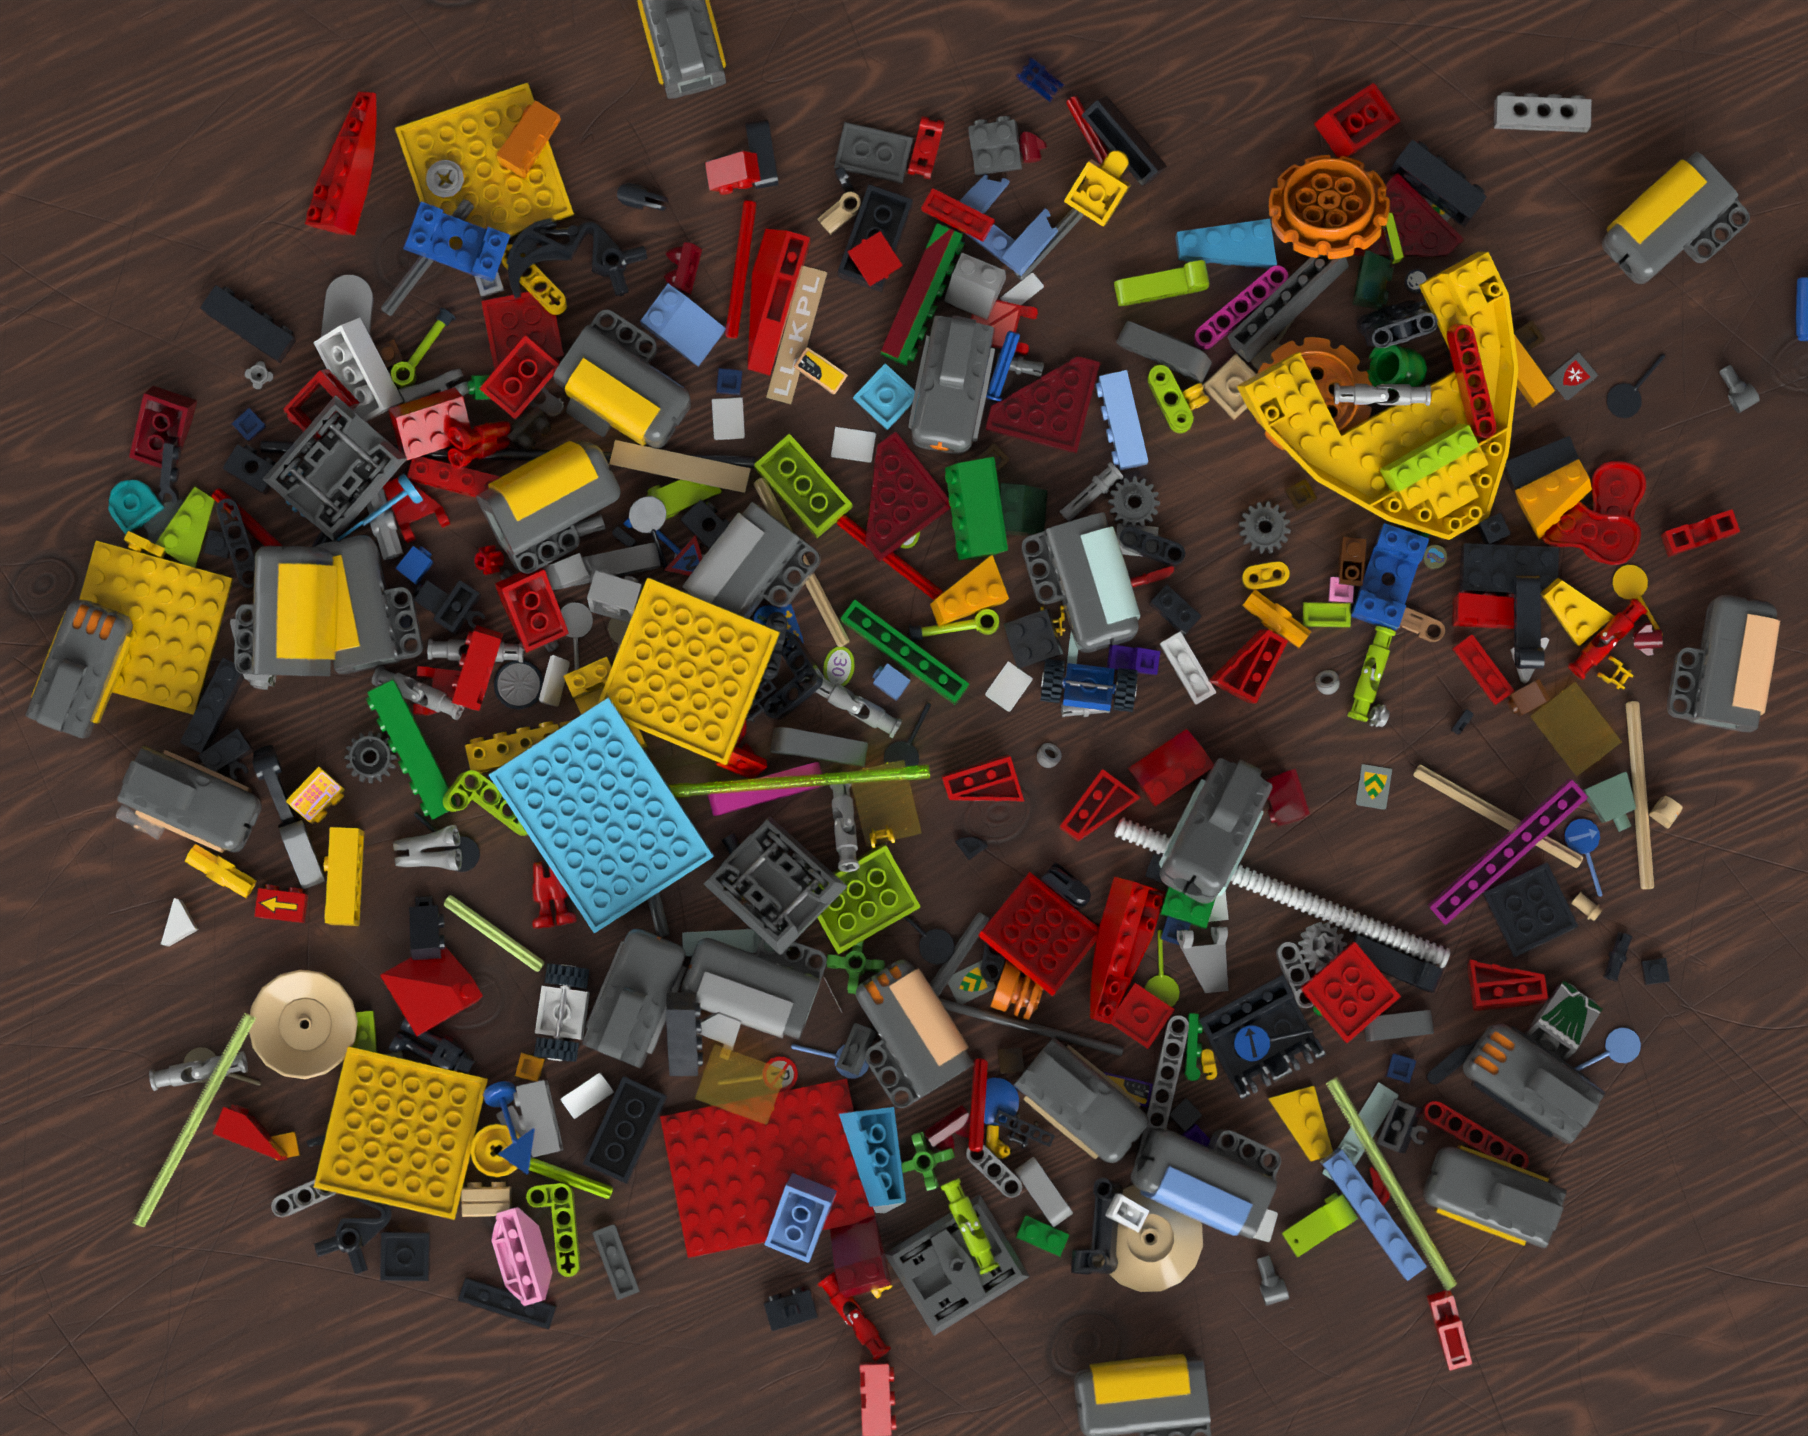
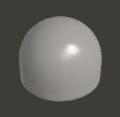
(1331, 687)
(1046, 761)

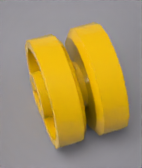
(484, 1153)

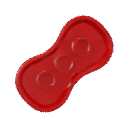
(1617, 489)
(1605, 536)

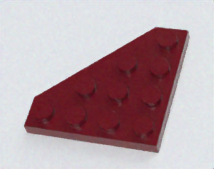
(1418, 225)
(1049, 408)
(901, 498)

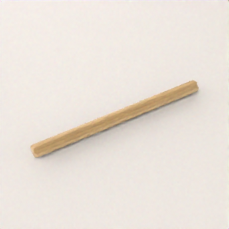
(812, 584)
(1639, 795)
(1493, 813)

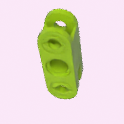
(1165, 387)

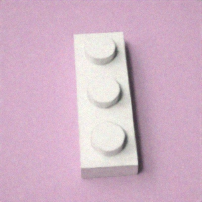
(1187, 668)

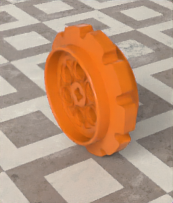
(1329, 206)
(1336, 367)

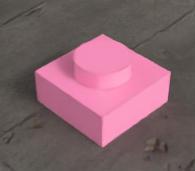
(1340, 593)

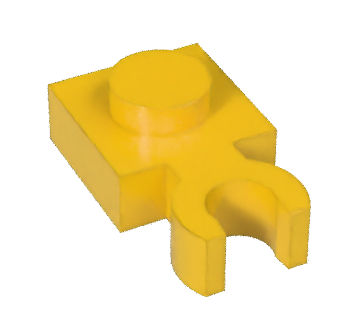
(141, 544)

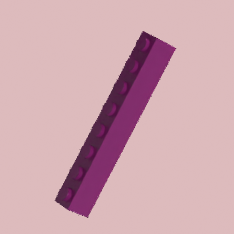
(1507, 851)

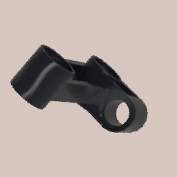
(267, 767)
(1104, 1234)

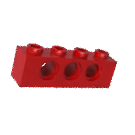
(449, 478)

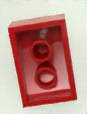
(1357, 121)
(520, 375)
(532, 608)
(246, 1130)

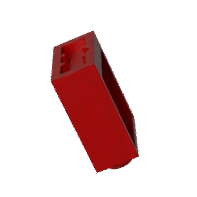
(332, 386)

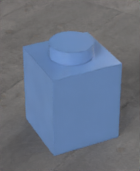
(890, 681)

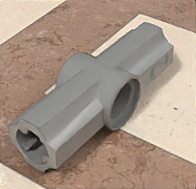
(385, 528)

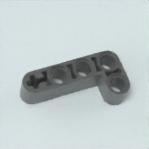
(1165, 350)
(818, 746)

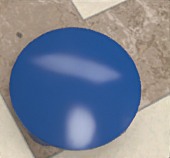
(1000, 1096)

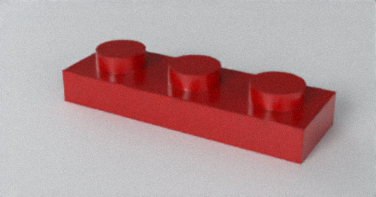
(958, 215)
(1483, 670)

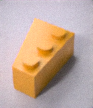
(1553, 495)
(971, 594)

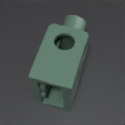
(1612, 800)

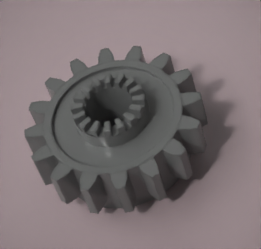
(1134, 490)
(1255, 536)
(359, 751)

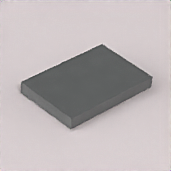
(873, 152)

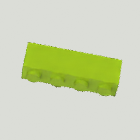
(1429, 457)

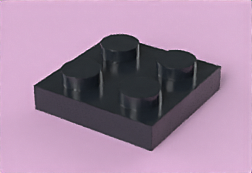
(1033, 638)
(405, 1256)

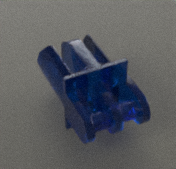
(1040, 80)

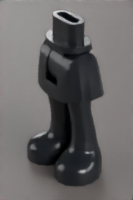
(446, 1055)

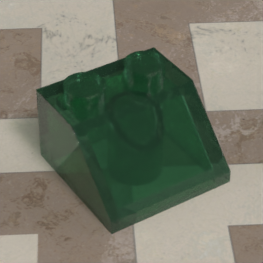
(1371, 281)
(1023, 509)

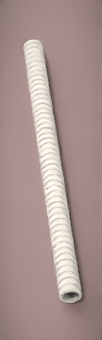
(1304, 901)

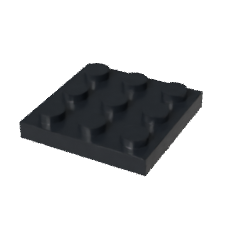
(1530, 909)

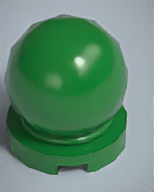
(1397, 366)

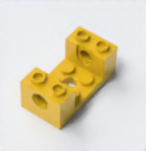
(587, 686)

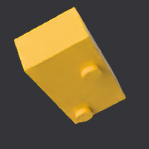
(344, 876)

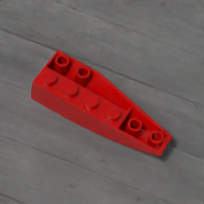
(347, 171)
(772, 294)
(1121, 943)

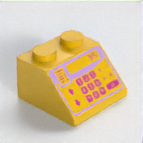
(316, 796)

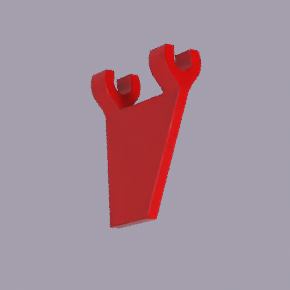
(407, 511)
(442, 680)

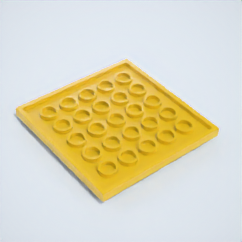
(471, 139)
(173, 620)
(688, 670)
(400, 1133)

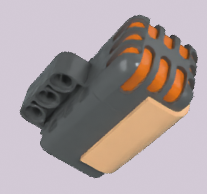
(915, 1031)

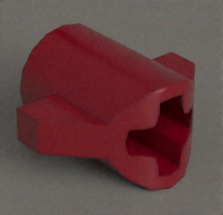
(1030, 147)
(1647, 638)

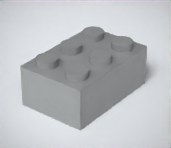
(614, 595)
(539, 1114)

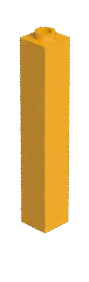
(1530, 378)

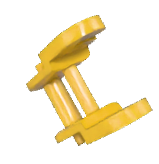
(1060, 629)
(1626, 674)
(881, 834)
(1208, 1064)

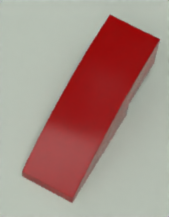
(1449, 1329)

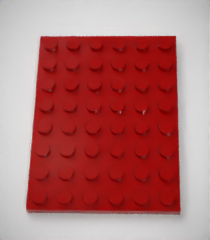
(735, 1169)

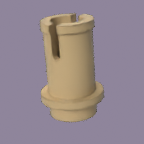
(1587, 906)

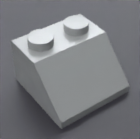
(975, 286)

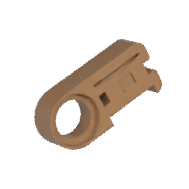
(1419, 623)

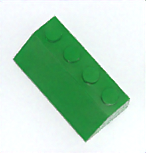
(976, 509)

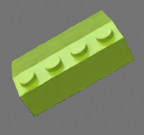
(872, 900)

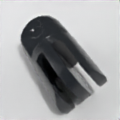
(636, 196)
(1067, 885)

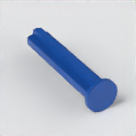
(1003, 365)

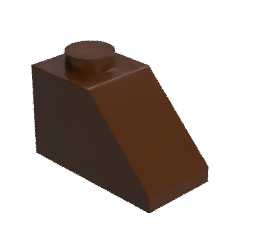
(1528, 698)

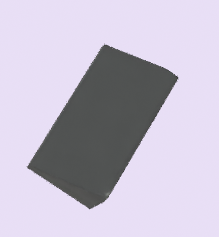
(587, 418)

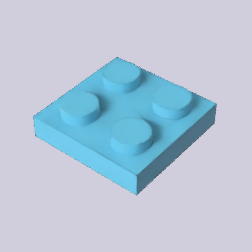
(885, 396)

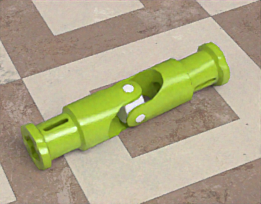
(1370, 678)
(962, 1210)

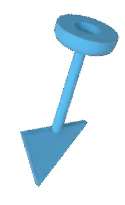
(408, 490)

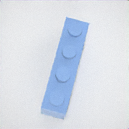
(1122, 420)

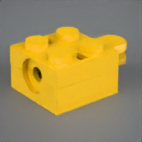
(1100, 187)

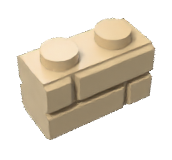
(485, 1200)

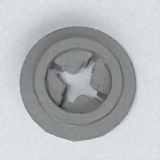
(443, 168)

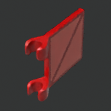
(1006, 317)

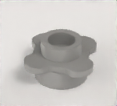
(254, 370)
(1379, 715)

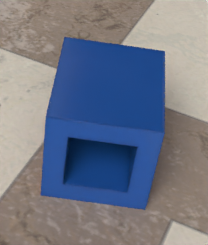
(415, 564)

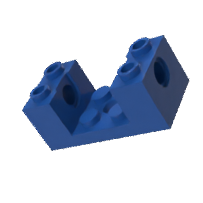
(480, 249)
(1393, 553)

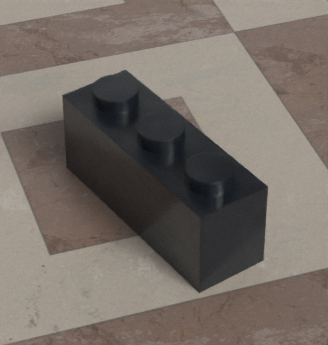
(1539, 463)

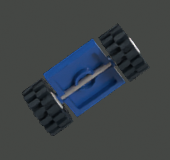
(1089, 686)

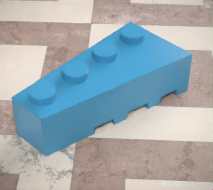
(1233, 244)
(876, 1154)

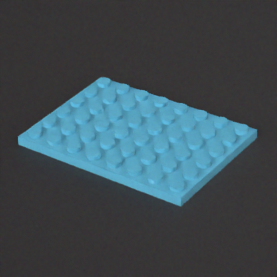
(601, 815)

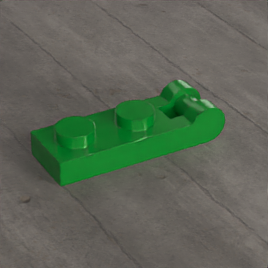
(1193, 1048)

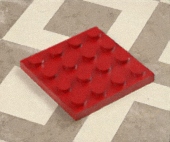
(1040, 933)

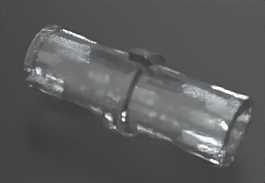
(139, 823)

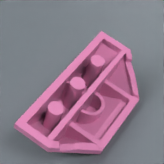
(521, 1256)

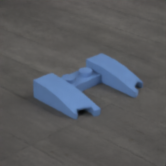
(1015, 254)

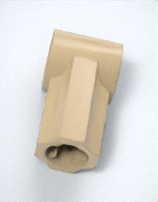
(838, 214)

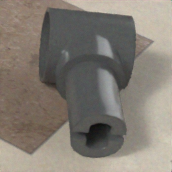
(1741, 394)
(1272, 1287)

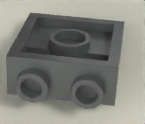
(995, 146)

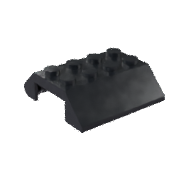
(1275, 1012)

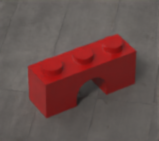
(1700, 533)

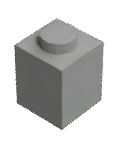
(572, 570)

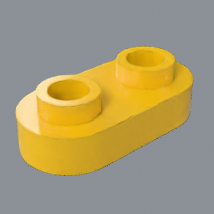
(1265, 575)

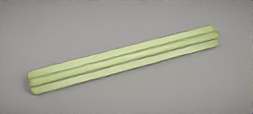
(493, 933)

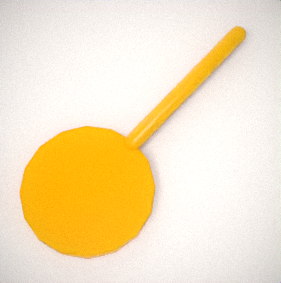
(1632, 583)

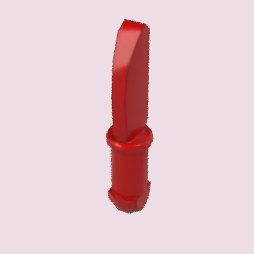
(1152, 576)

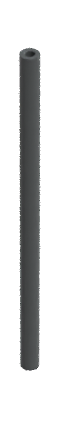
(1032, 1027)

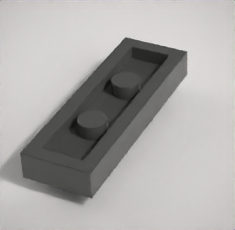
(616, 1261)

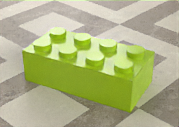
(803, 486)

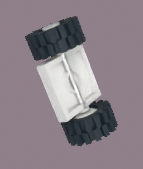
(562, 1012)

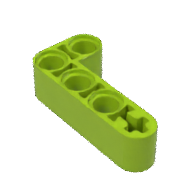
(1163, 284)
(476, 794)
(559, 1229)

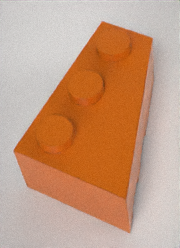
(528, 139)

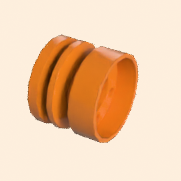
(1016, 990)

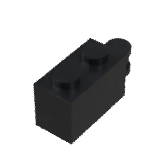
(425, 929)

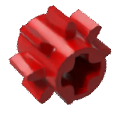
(489, 560)

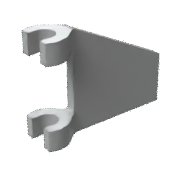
(1207, 960)
(721, 1028)

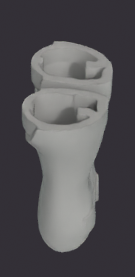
(433, 386)
(446, 859)

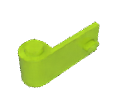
(682, 495)
(1320, 1224)

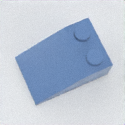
(682, 325)
(800, 1217)

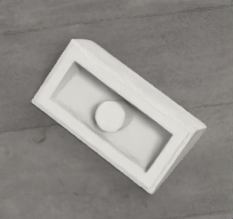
(554, 681)
(587, 1095)

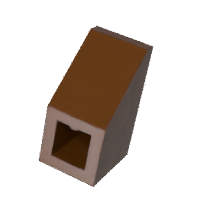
(1351, 561)

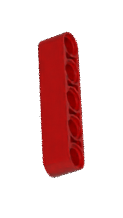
(1463, 372)
(1464, 1130)

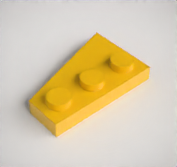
(1575, 611)
(1304, 1119)

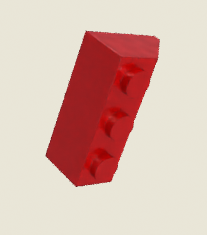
(1171, 767)

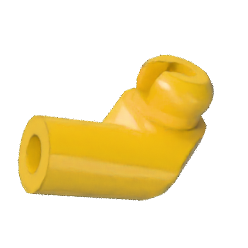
(994, 1144)

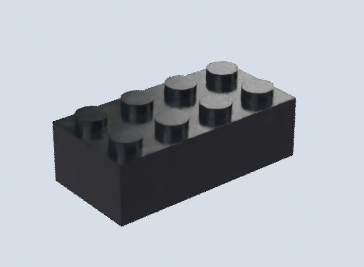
(1439, 183)
(878, 212)
(1493, 567)
(625, 1130)

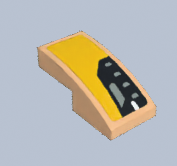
(820, 370)

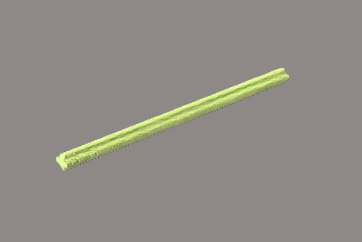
(195, 1120)
(1391, 1183)

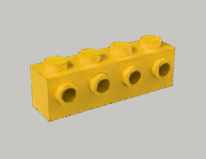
(495, 752)

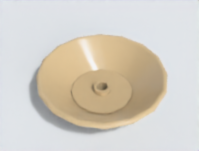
(279, 1015)
(1164, 1260)

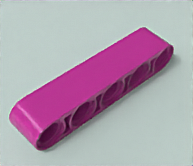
(1230, 313)
(730, 802)

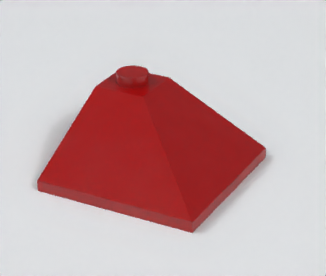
(431, 990)

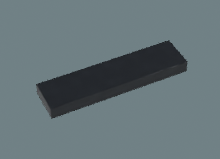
(505, 1303)

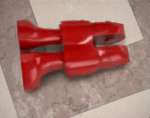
(479, 443)
(545, 890)

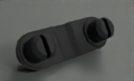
(777, 622)

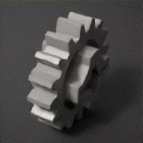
(1320, 945)

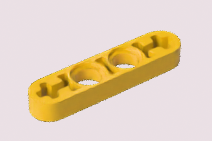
(536, 277)

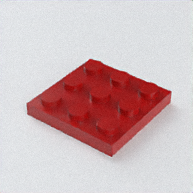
(509, 320)
(1350, 992)

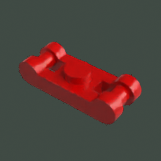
(926, 147)

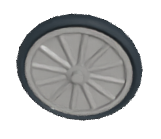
(518, 684)

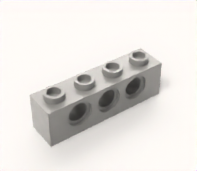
(1507, 119)

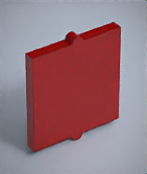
(875, 258)

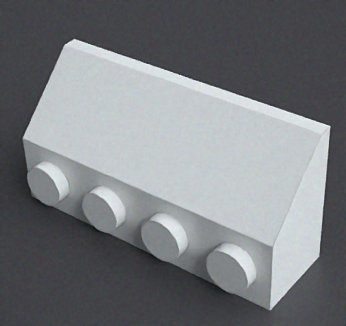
(357, 364)

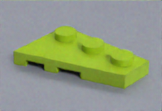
(187, 529)

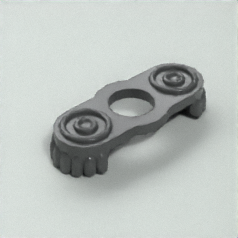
(551, 406)

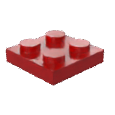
(1141, 1015)

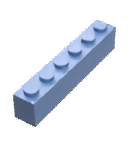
(1373, 1214)

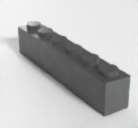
(1285, 305)

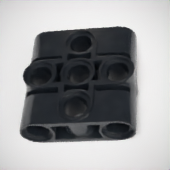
(1396, 323)

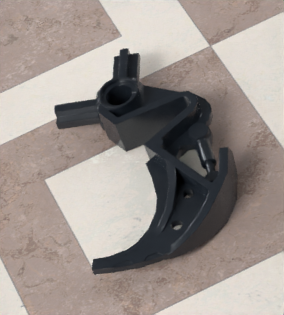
(603, 249)
(363, 1228)

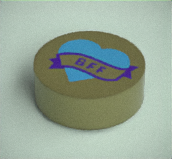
(1434, 557)

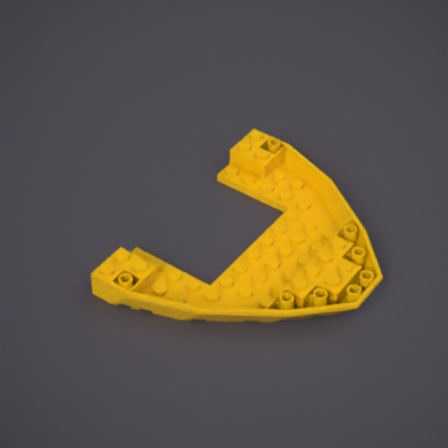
(1450, 498)

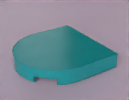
(133, 504)

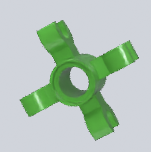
(875, 966)
(928, 1172)

